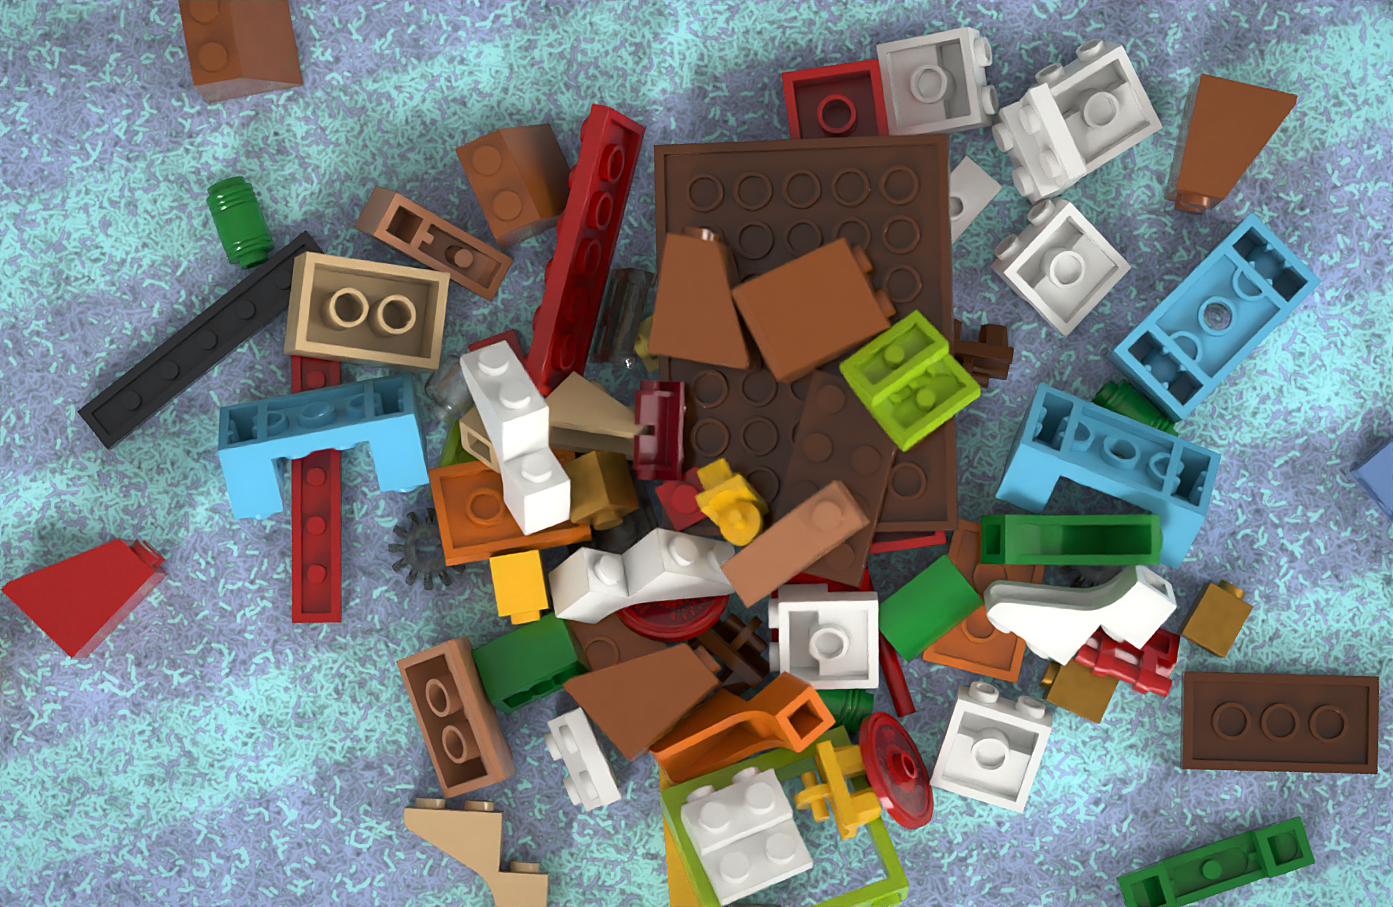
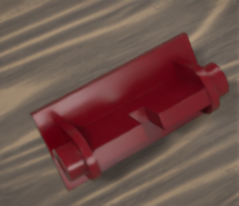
(660, 452)

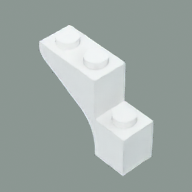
(518, 429)
(654, 569)
(1061, 619)

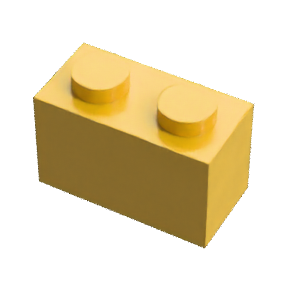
(520, 586)

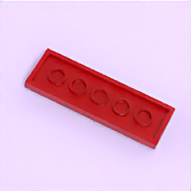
(584, 248)

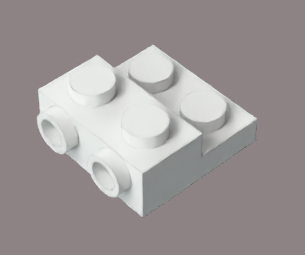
(937, 83)
(1101, 101)
(1038, 146)
(1059, 264)
(825, 636)
(992, 746)
(590, 771)
(745, 834)

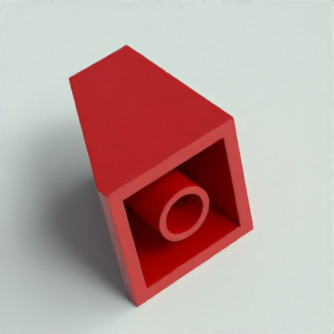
(88, 593)

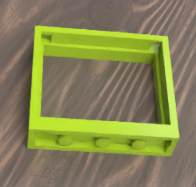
(786, 765)

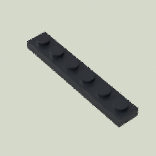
(196, 347)

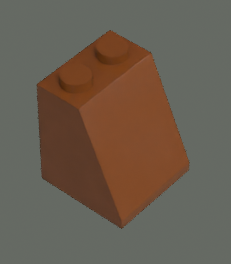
(240, 47)
(1220, 137)
(517, 180)
(694, 304)
(814, 309)
(646, 695)

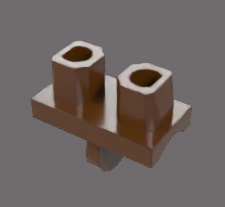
(987, 357)
(739, 649)

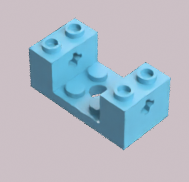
(1173, 351)
(340, 416)
(1076, 441)

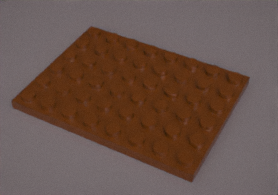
(772, 208)

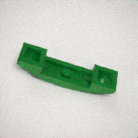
(1219, 866)

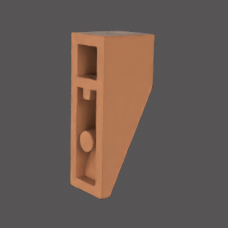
(433, 242)
(794, 543)

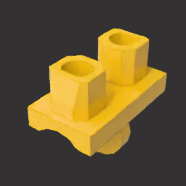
(731, 503)
(834, 768)

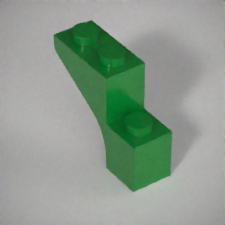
(1071, 540)

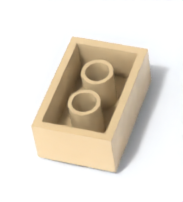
(366, 313)

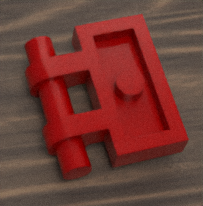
(1145, 664)

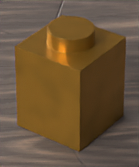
(600, 489)
(1216, 617)
(1077, 689)

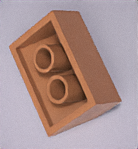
(456, 717)

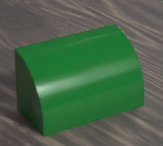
(927, 608)
(530, 662)

